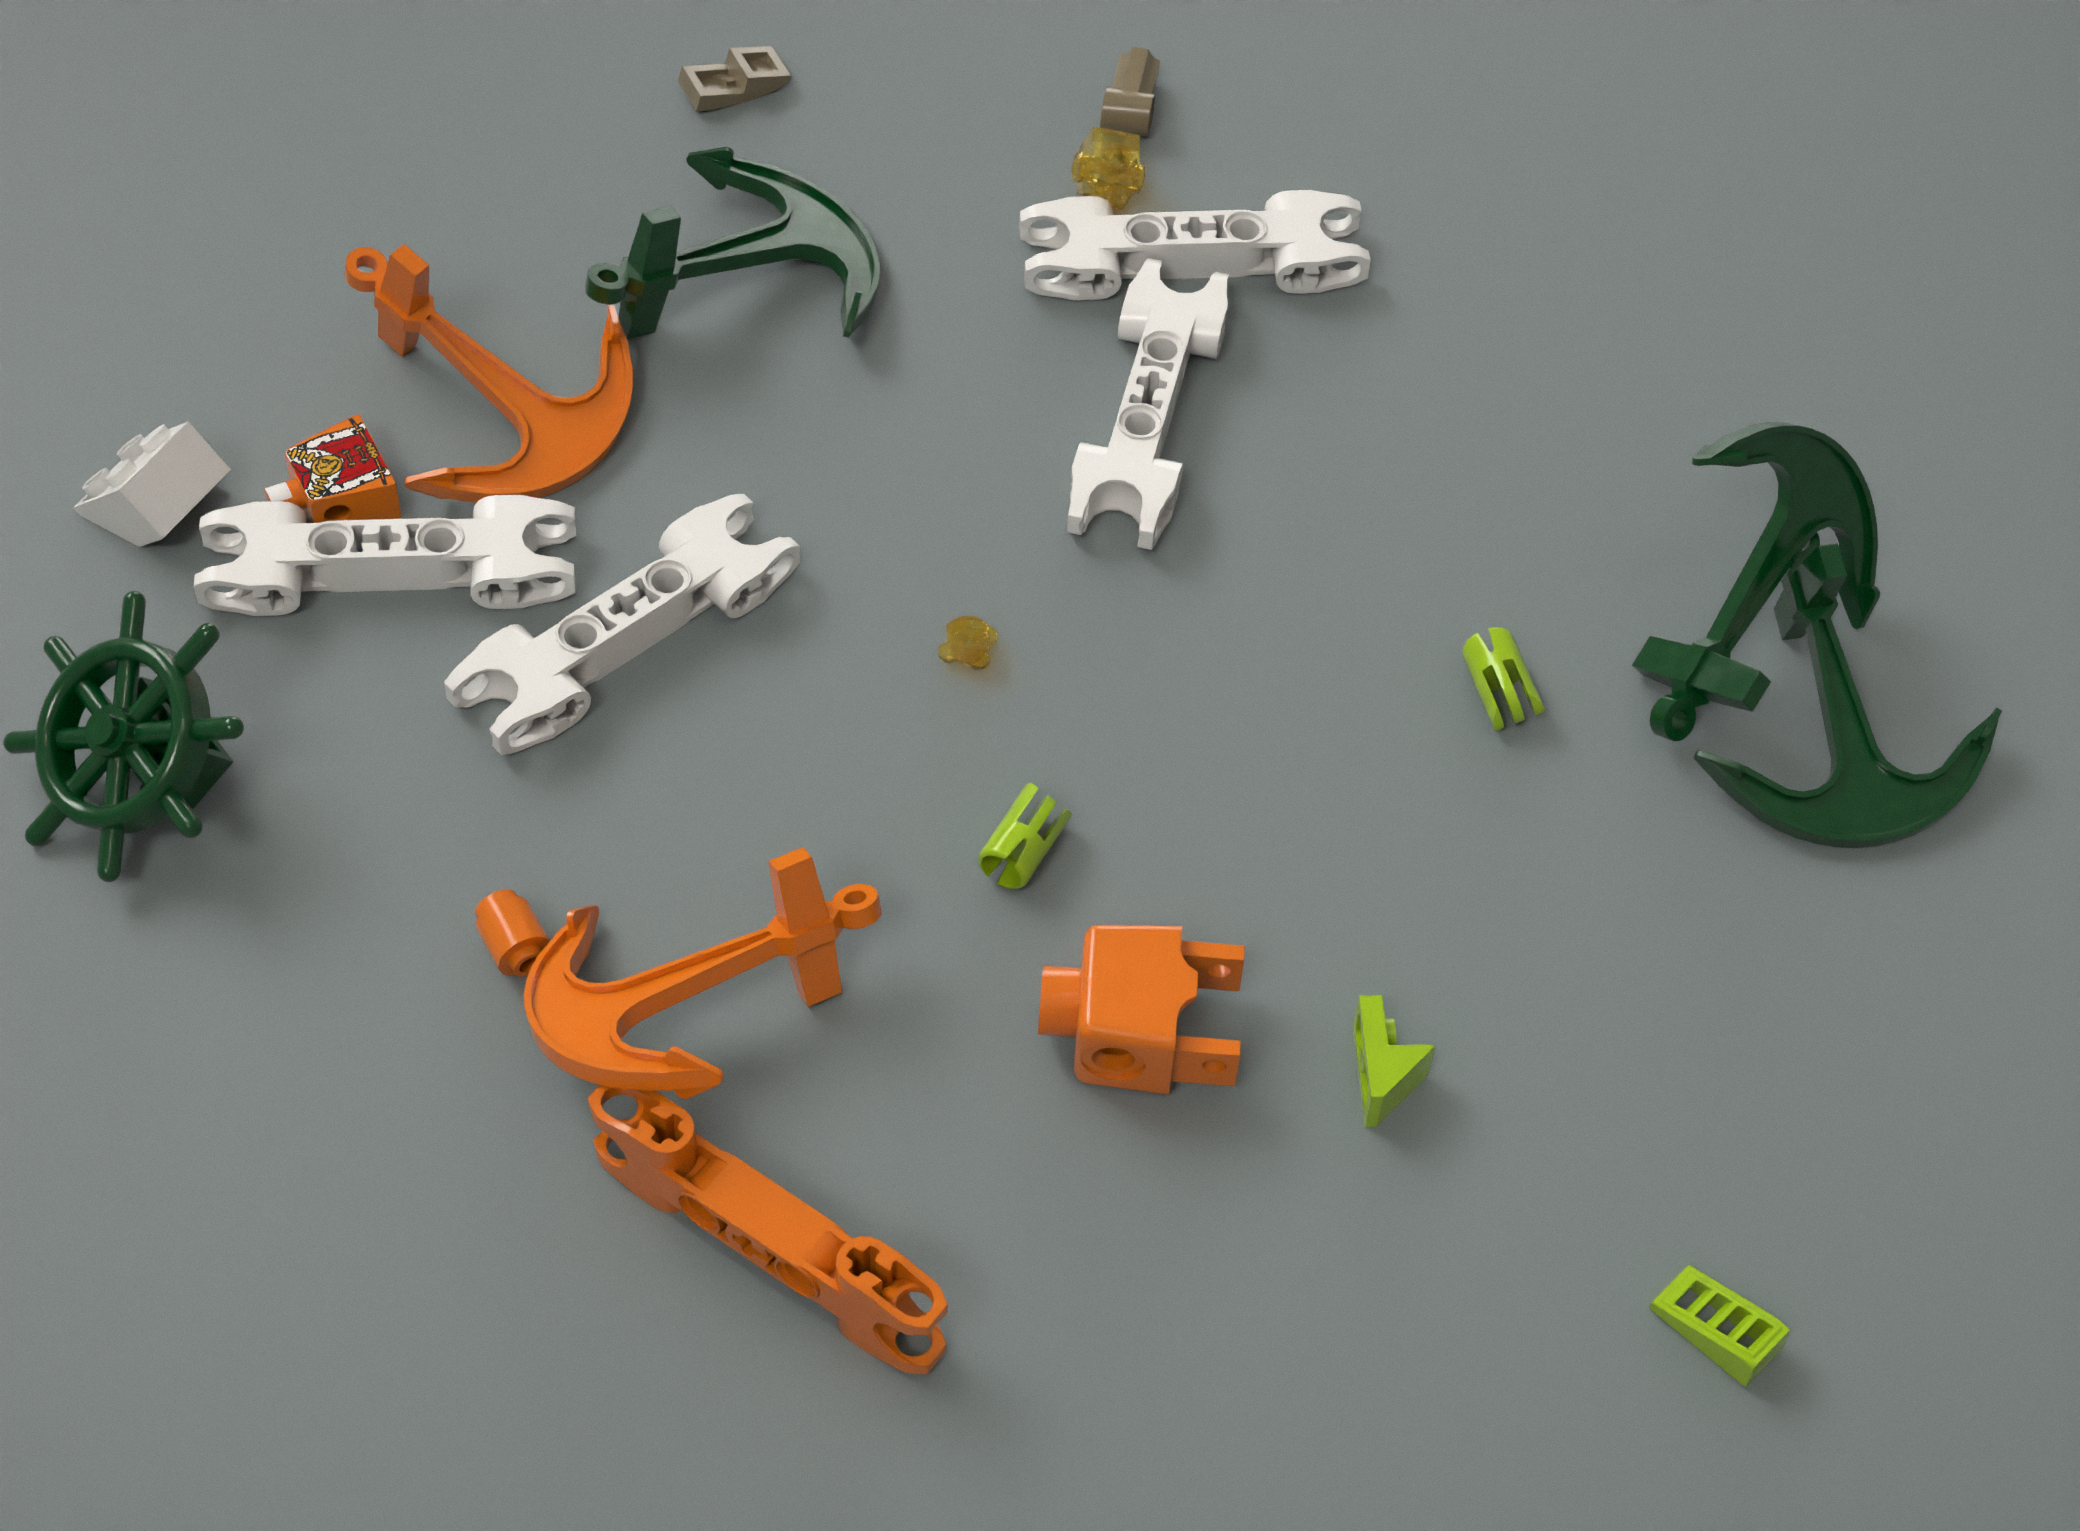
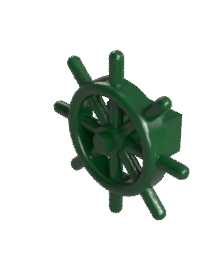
(152, 727)

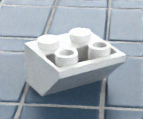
(152, 484)

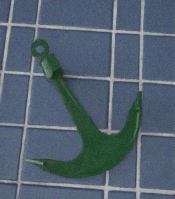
(810, 228)
(1816, 491)
(1865, 795)

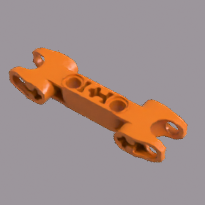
(806, 1251)

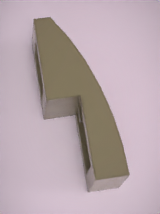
(743, 77)

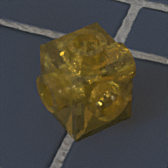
(1109, 166)

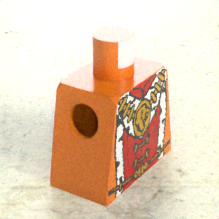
(338, 476)

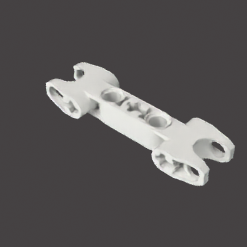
(1283, 240)
(1130, 470)
(289, 556)
(550, 672)

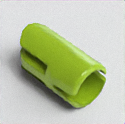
(1499, 672)
(1020, 842)

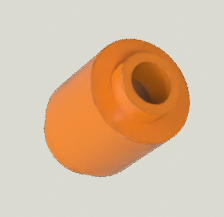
(510, 931)

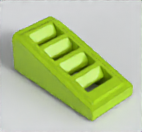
(1722, 1349)

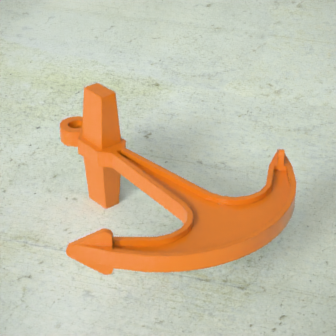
(557, 434)
(584, 1022)

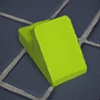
(1385, 1069)

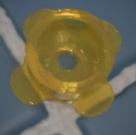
(968, 631)

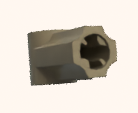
(1131, 99)

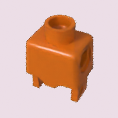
(1129, 1003)

